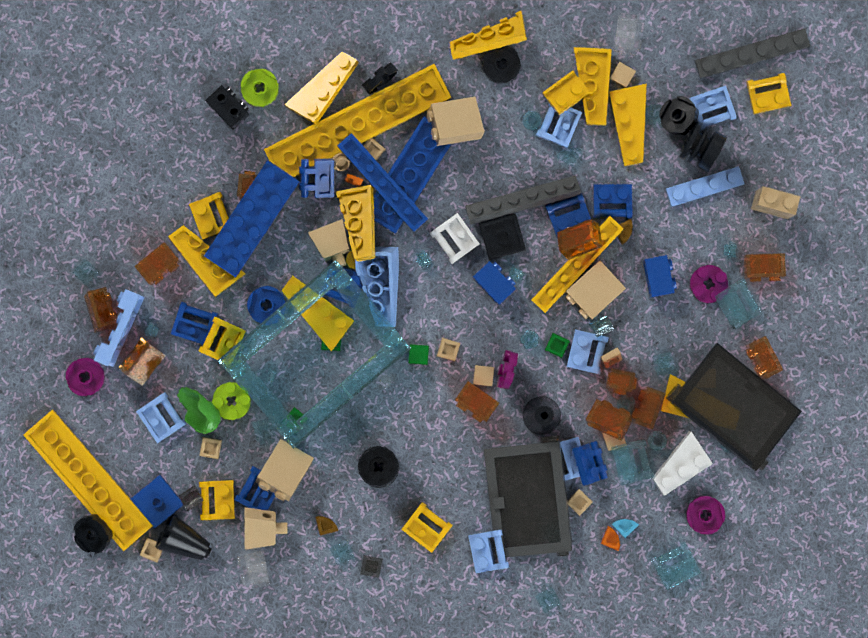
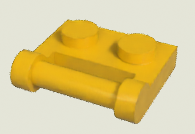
(771, 99)
(204, 216)
(229, 338)
(223, 500)
(422, 532)

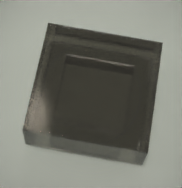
(191, 498)
(371, 566)

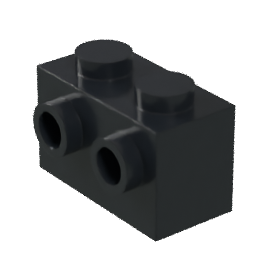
(227, 107)

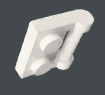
(460, 235)

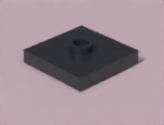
(502, 237)

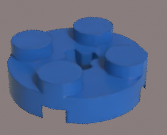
(261, 295)

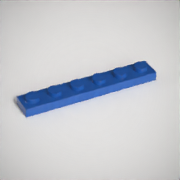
(382, 182)

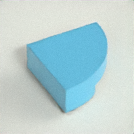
(625, 526)

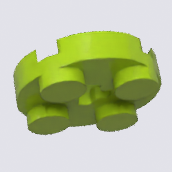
(255, 77)
(229, 390)

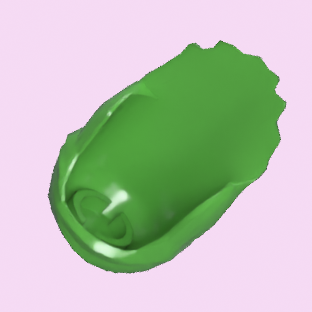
(200, 412)

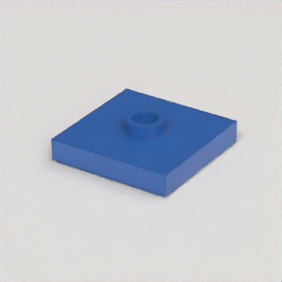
(157, 501)

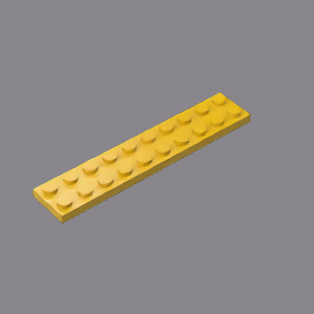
(363, 119)

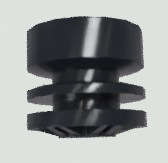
(702, 146)
(378, 455)

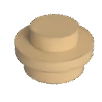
(341, 162)

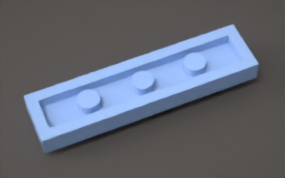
(705, 186)

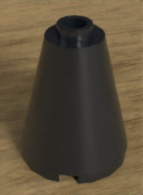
(532, 415)
(182, 540)

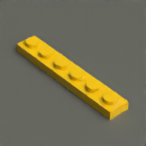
(574, 268)

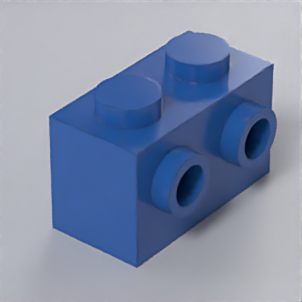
(659, 276)
(494, 282)

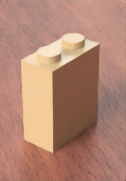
(455, 121)
(775, 202)
(594, 291)
(284, 470)

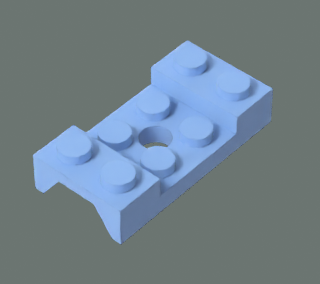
(108, 353)

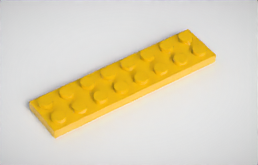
(87, 479)

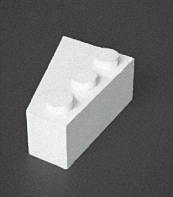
(683, 464)

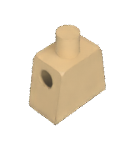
(332, 241)
(262, 528)

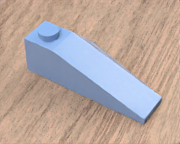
(381, 280)

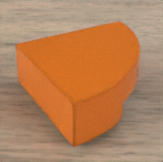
(354, 180)
(611, 539)

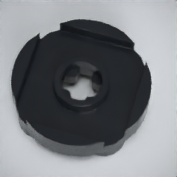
(503, 75)
(382, 76)
(683, 124)
(98, 527)

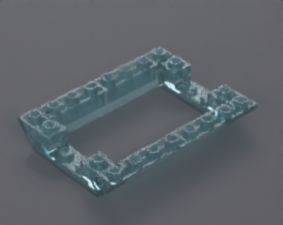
(297, 430)

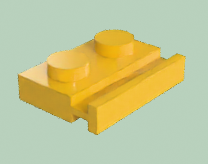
(566, 92)

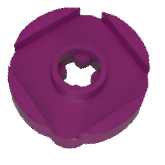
(702, 274)
(79, 367)
(506, 371)
(714, 521)

